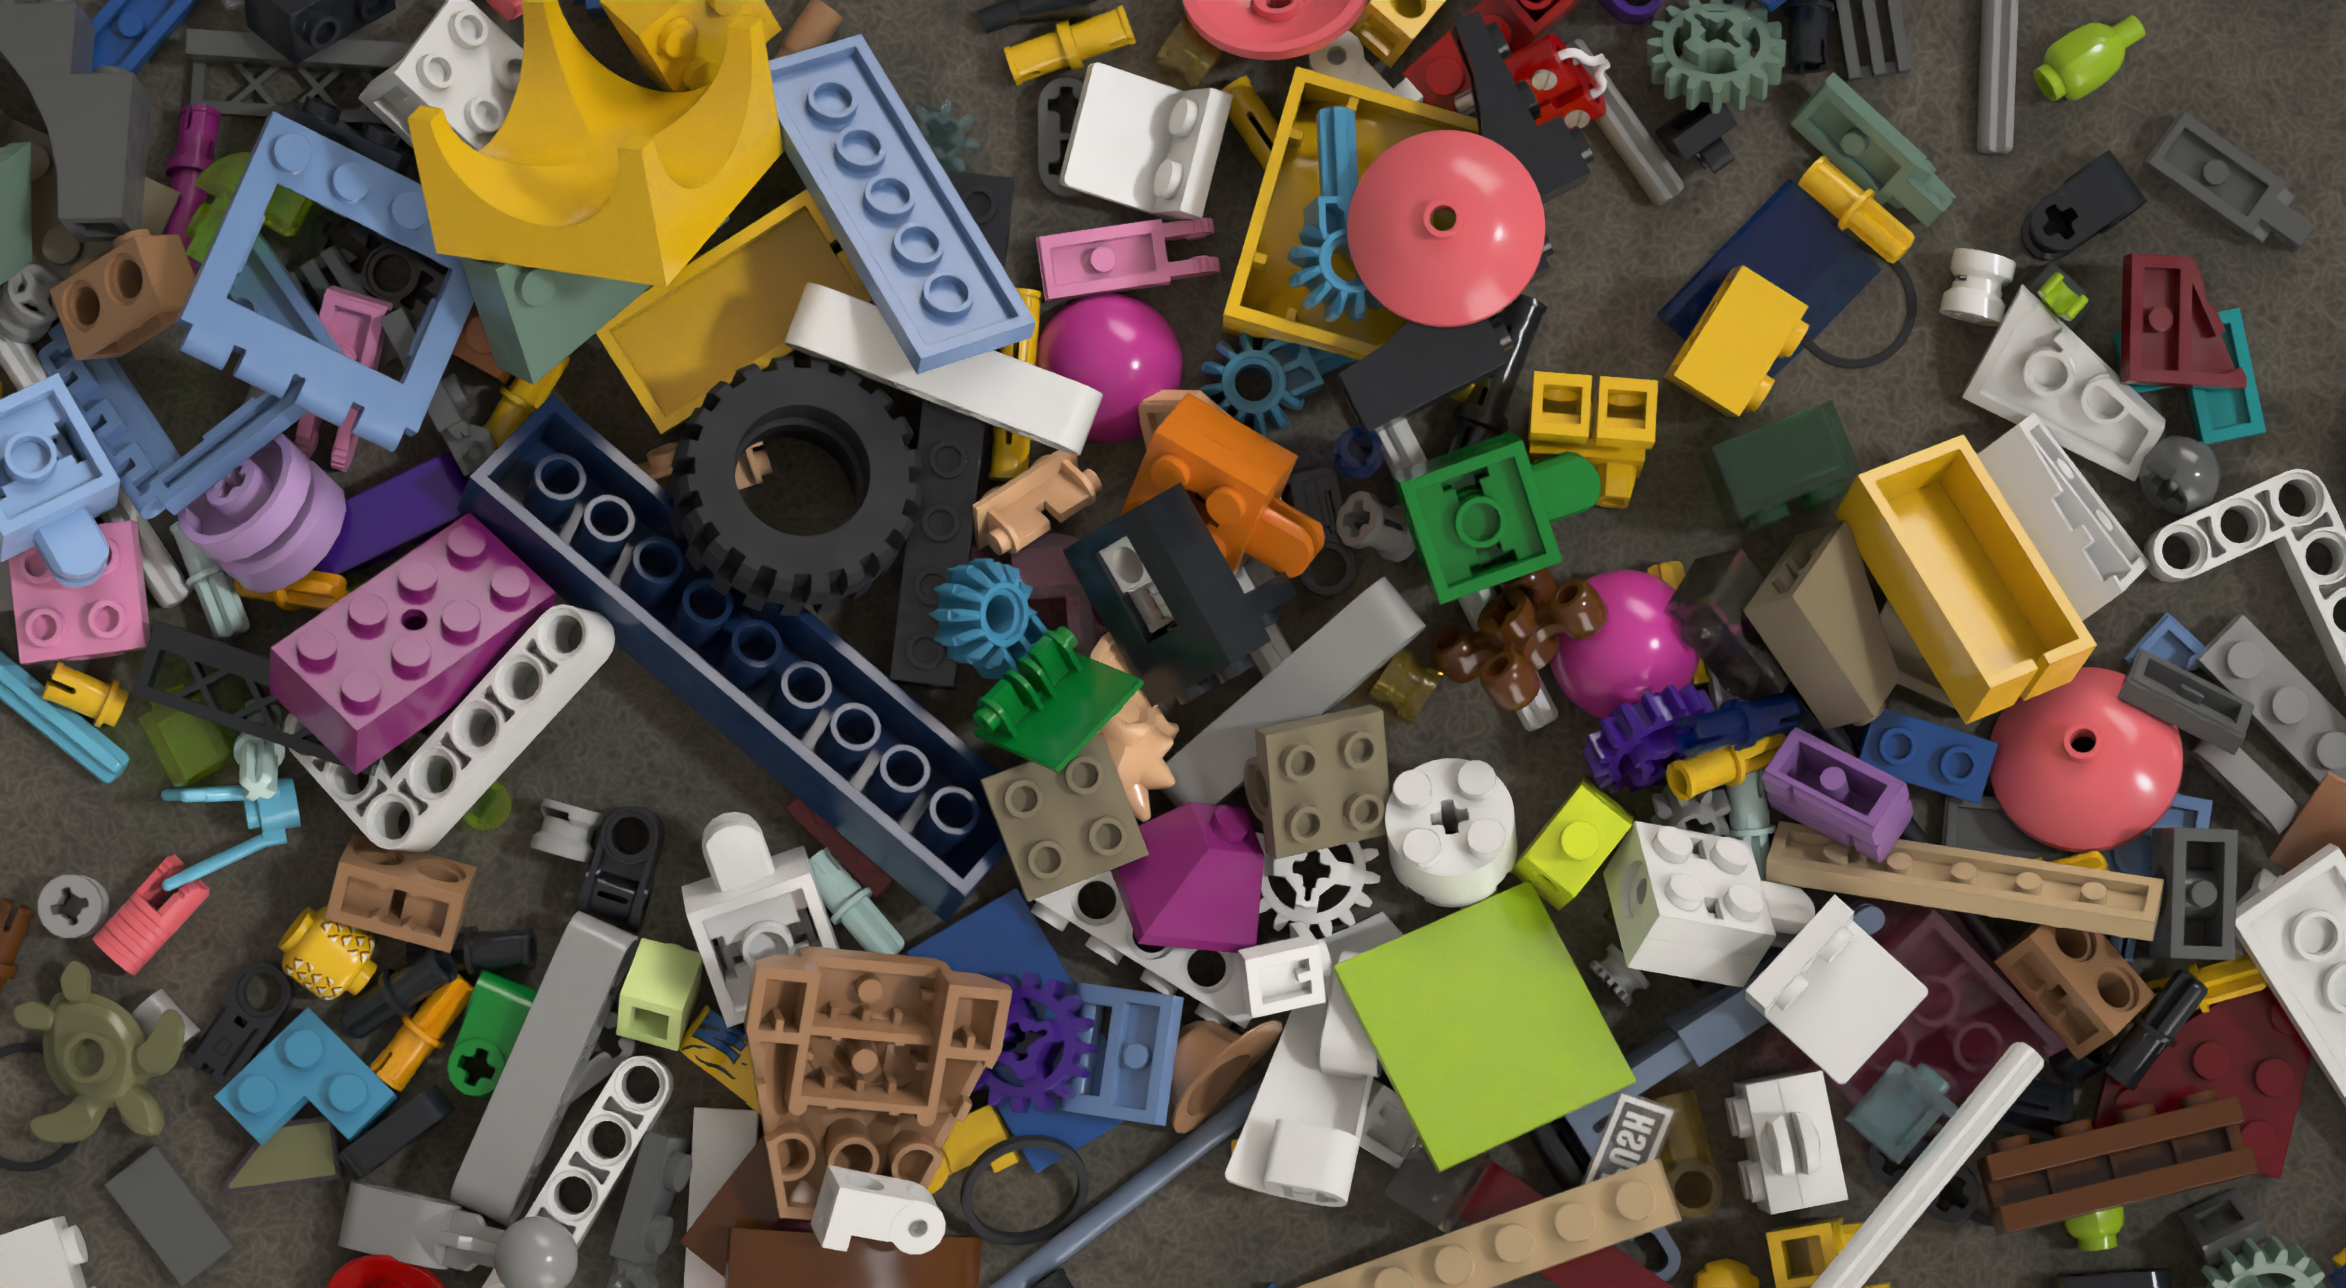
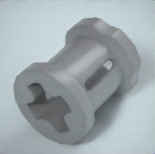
(1377, 527)

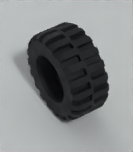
(812, 408)

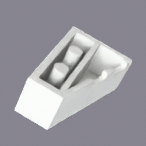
(2063, 516)

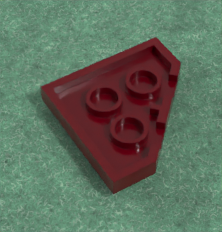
(2241, 1051)

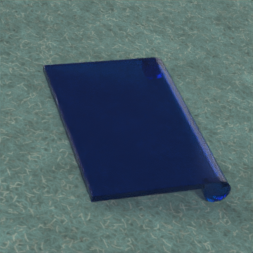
(1793, 248)

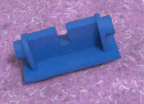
(1928, 754)

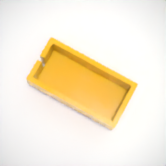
(725, 310)
(1965, 579)

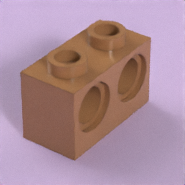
(124, 295)
(401, 894)
(2075, 984)

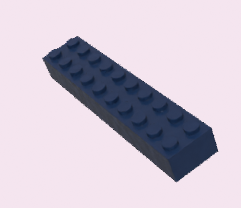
(761, 678)

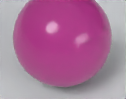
(1116, 349)
(1632, 653)

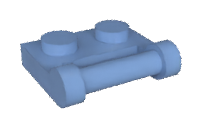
(1136, 1058)

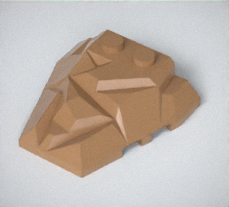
(865, 1063)

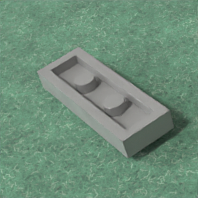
(2282, 698)

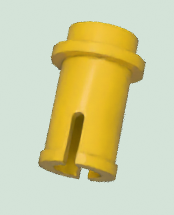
(89, 697)

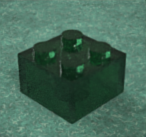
(1779, 465)

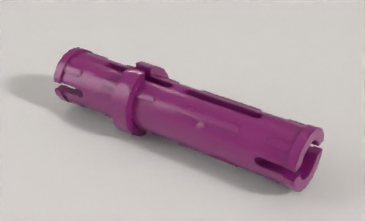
(191, 157)

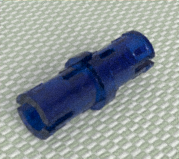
(1352, 467)
(1737, 724)

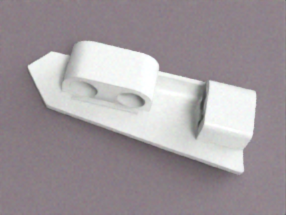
(1315, 1092)

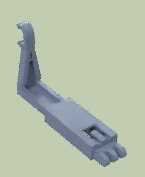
(1696, 1035)

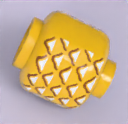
(327, 955)

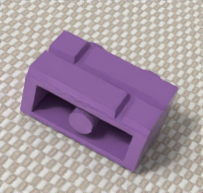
(1838, 795)

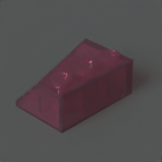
(1960, 1023)

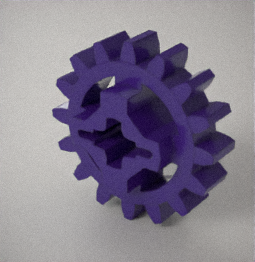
(1641, 738)
(1036, 1066)

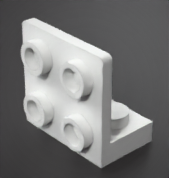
(453, 65)
(1145, 143)
(1836, 992)

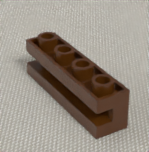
(2116, 1164)

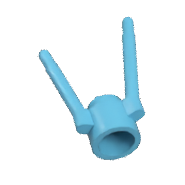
(270, 814)

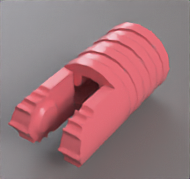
(140, 926)

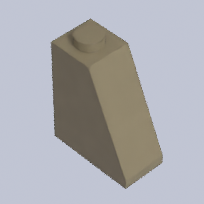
(1826, 627)

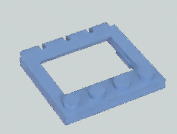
(275, 354)
(132, 438)

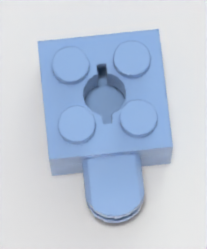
(53, 483)

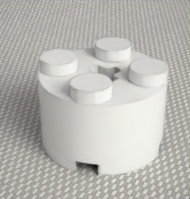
(1443, 799)

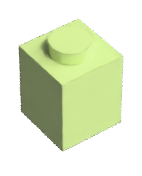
(659, 994)

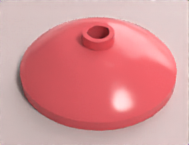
(1270, 33)
(1456, 272)
(2092, 796)

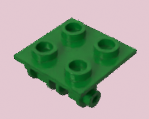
(1053, 703)

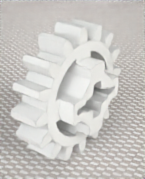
(1339, 874)

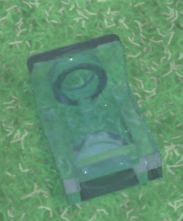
(1901, 1108)

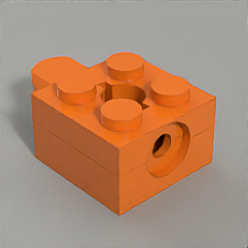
(1239, 480)

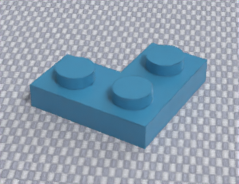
(301, 1067)

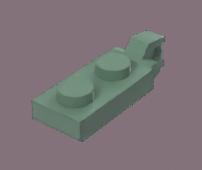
(1871, 151)

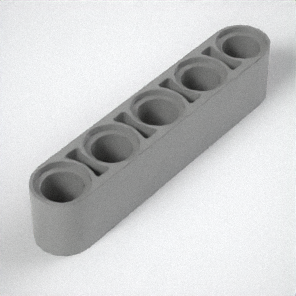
(1299, 688)
(544, 1068)

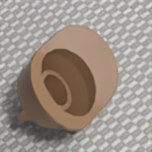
(1211, 1064)

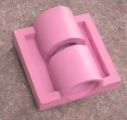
(87, 620)

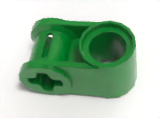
(490, 1025)

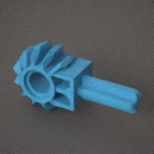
(1327, 223)
(1290, 368)
(986, 617)

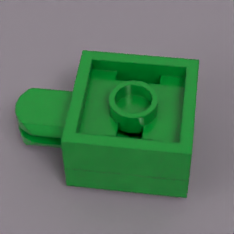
(1487, 507)

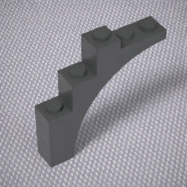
(92, 119)

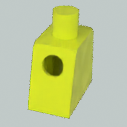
(1573, 844)

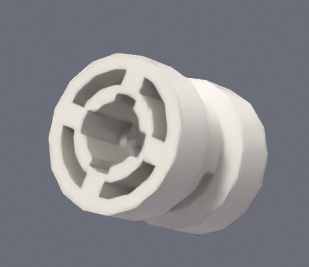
(1977, 287)

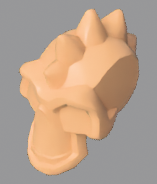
(1136, 738)

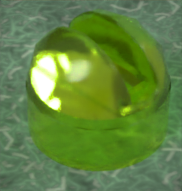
(495, 812)

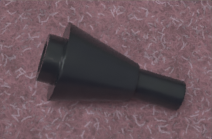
(1031, 11)

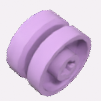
(268, 518)

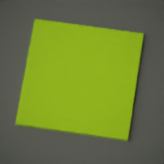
(1483, 1025)

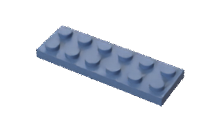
(893, 207)

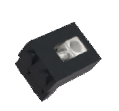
(1174, 598)

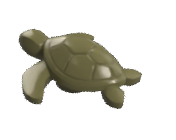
(99, 1059)

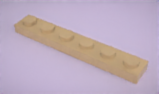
(1971, 882)
(1526, 1237)

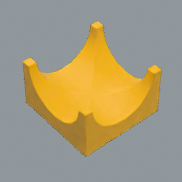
(597, 167)
(1260, 293)

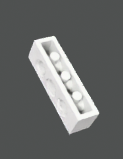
(1164, 969)

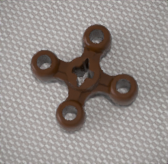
(1519, 636)

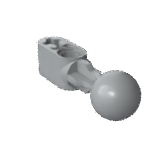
(441, 1236)

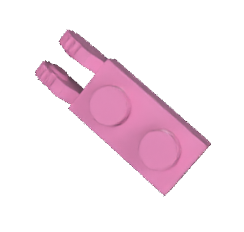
(1119, 258)
(357, 329)

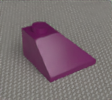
(1197, 881)

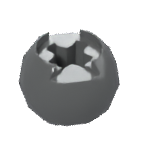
(2180, 475)

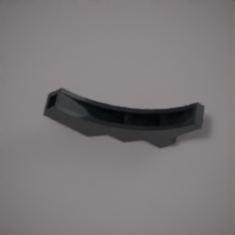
(1433, 363)

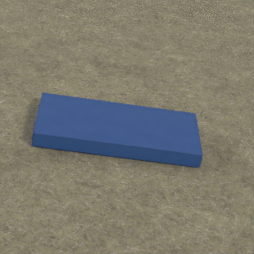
(1010, 941)

